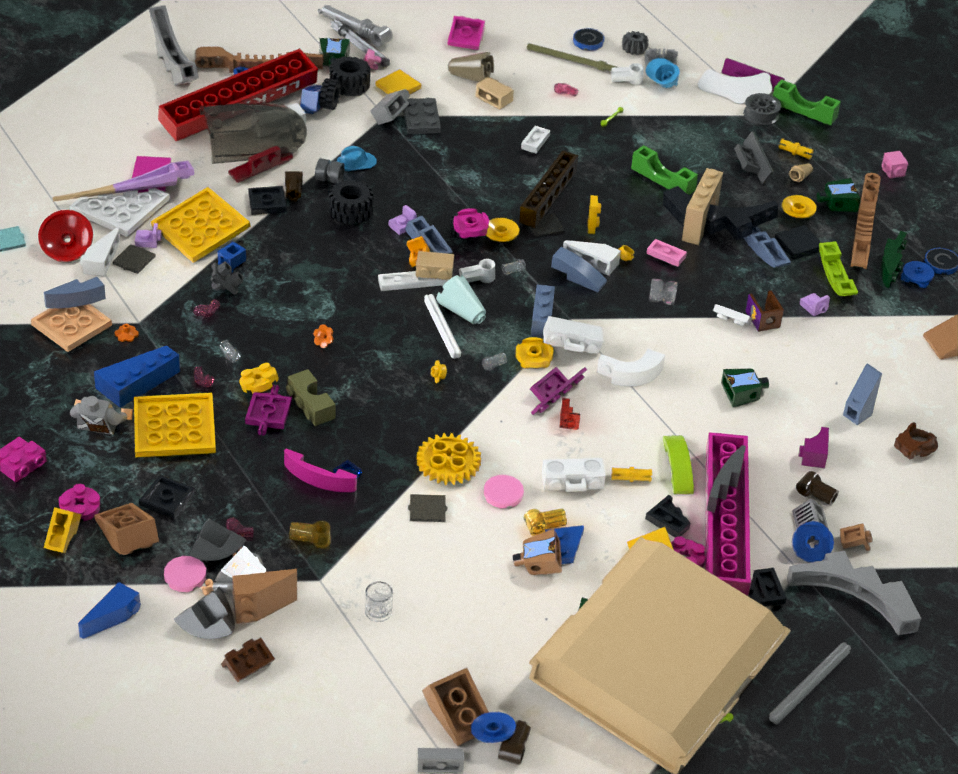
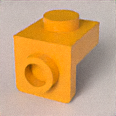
(414, 246)

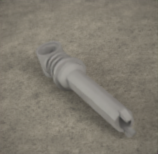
(364, 28)

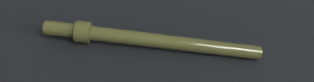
(600, 65)

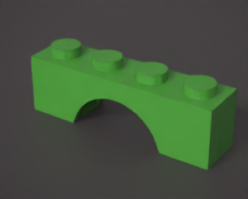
(789, 97)
(647, 163)

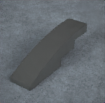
(727, 477)

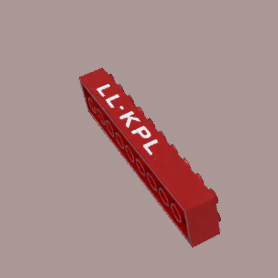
(256, 85)

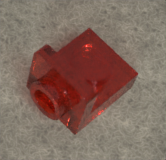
(567, 418)

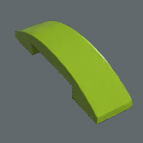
(835, 271)
(680, 464)

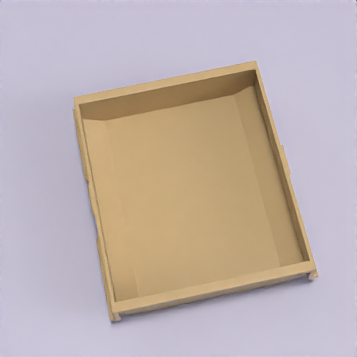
(659, 653)

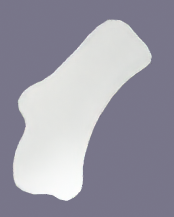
(734, 87)

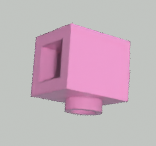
(894, 164)

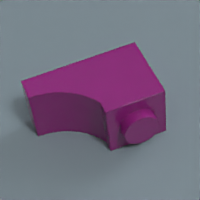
(815, 449)

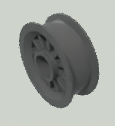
(762, 109)

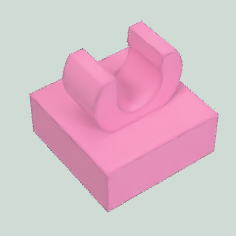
(371, 59)

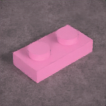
(666, 252)

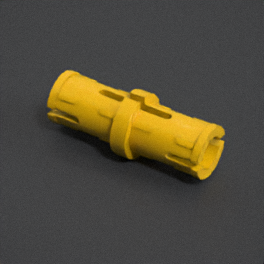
(796, 148)
(631, 474)

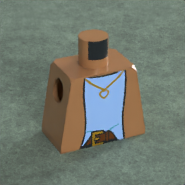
(541, 554)

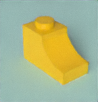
(61, 529)

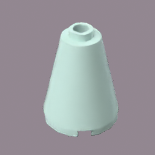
(461, 300)

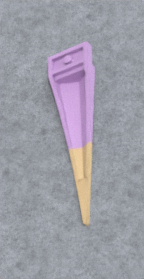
(157, 178)

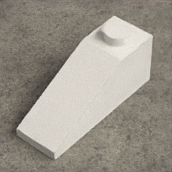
(100, 254)
(600, 256)

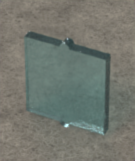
(11, 239)

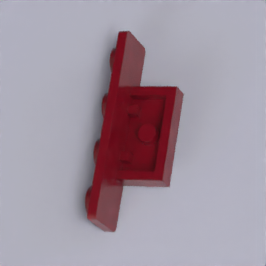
(259, 163)

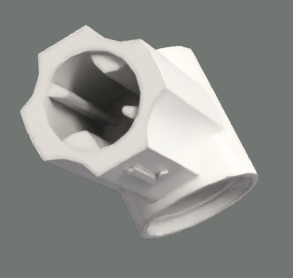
(633, 74)
(484, 271)

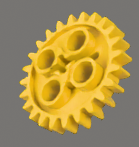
(448, 459)

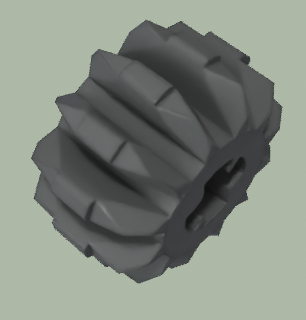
(635, 42)

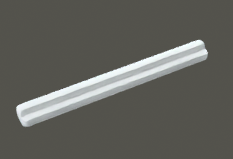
(442, 326)

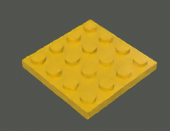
(201, 224)
(174, 425)

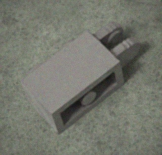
(390, 106)

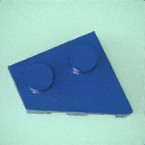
(570, 541)

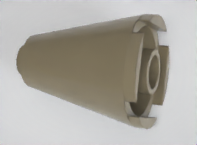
(472, 67)

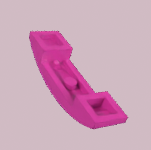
(339, 482)

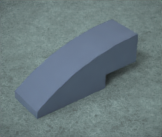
(435, 242)
(578, 269)
(75, 294)

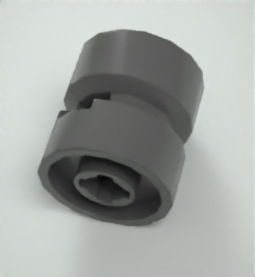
(329, 171)

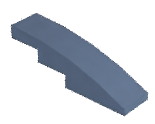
(767, 248)

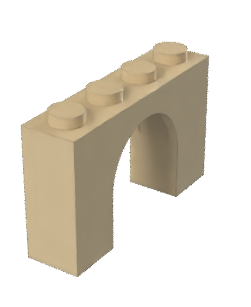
(697, 209)

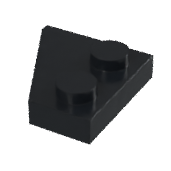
(668, 516)
(767, 588)

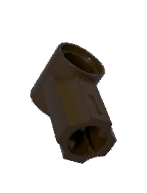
(293, 184)
(812, 485)
(513, 749)

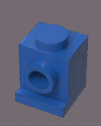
(232, 254)

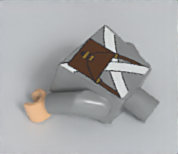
(98, 415)
(242, 563)

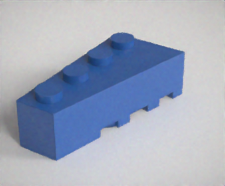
(136, 375)

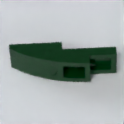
(892, 258)

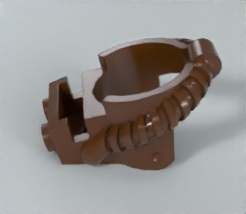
(911, 447)

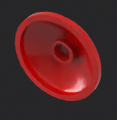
(61, 226)

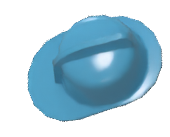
(663, 72)
(356, 159)

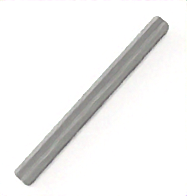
(809, 683)

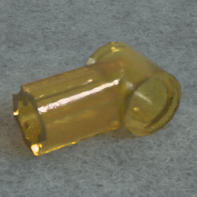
(539, 521)
(318, 533)

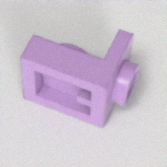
(399, 223)
(148, 238)
(815, 304)

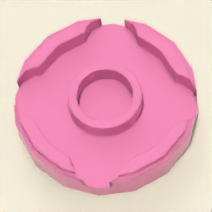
(503, 491)
(185, 573)

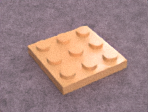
(71, 325)

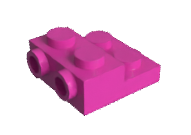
(466, 32)
(21, 458)

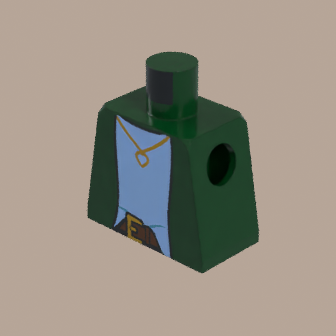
(333, 49)
(840, 195)
(742, 385)

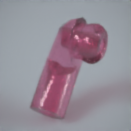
(563, 88)
(206, 310)
(202, 380)
(234, 525)

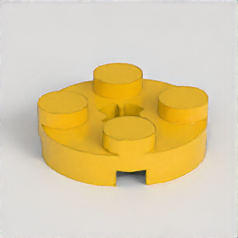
(527, 359)
(258, 378)

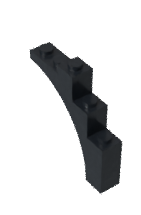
(736, 220)

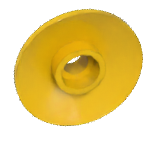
(799, 206)
(502, 230)

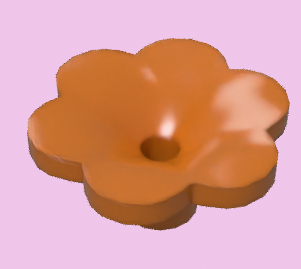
(126, 333)
(323, 336)

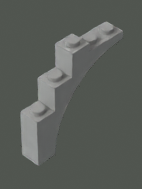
(182, 69)
(864, 583)

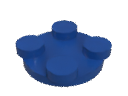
(918, 273)

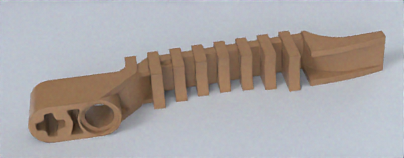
(219, 58)
(865, 220)

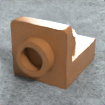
(855, 536)

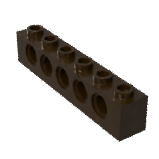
(548, 189)

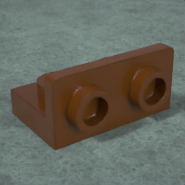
(248, 659)

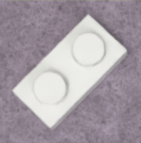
(535, 139)
(739, 318)

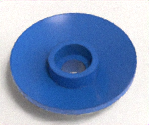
(493, 727)

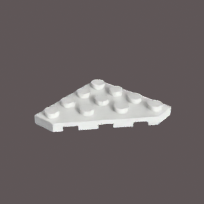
(121, 211)

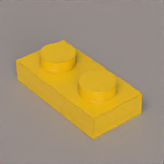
(593, 220)

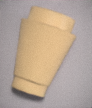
(800, 172)

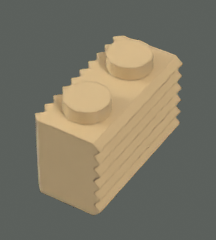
(494, 92)
(434, 265)

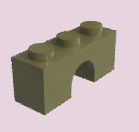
(316, 407)

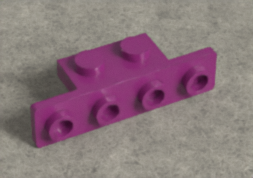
(738, 69)
(551, 386)

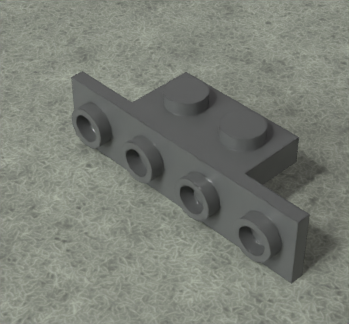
(753, 158)

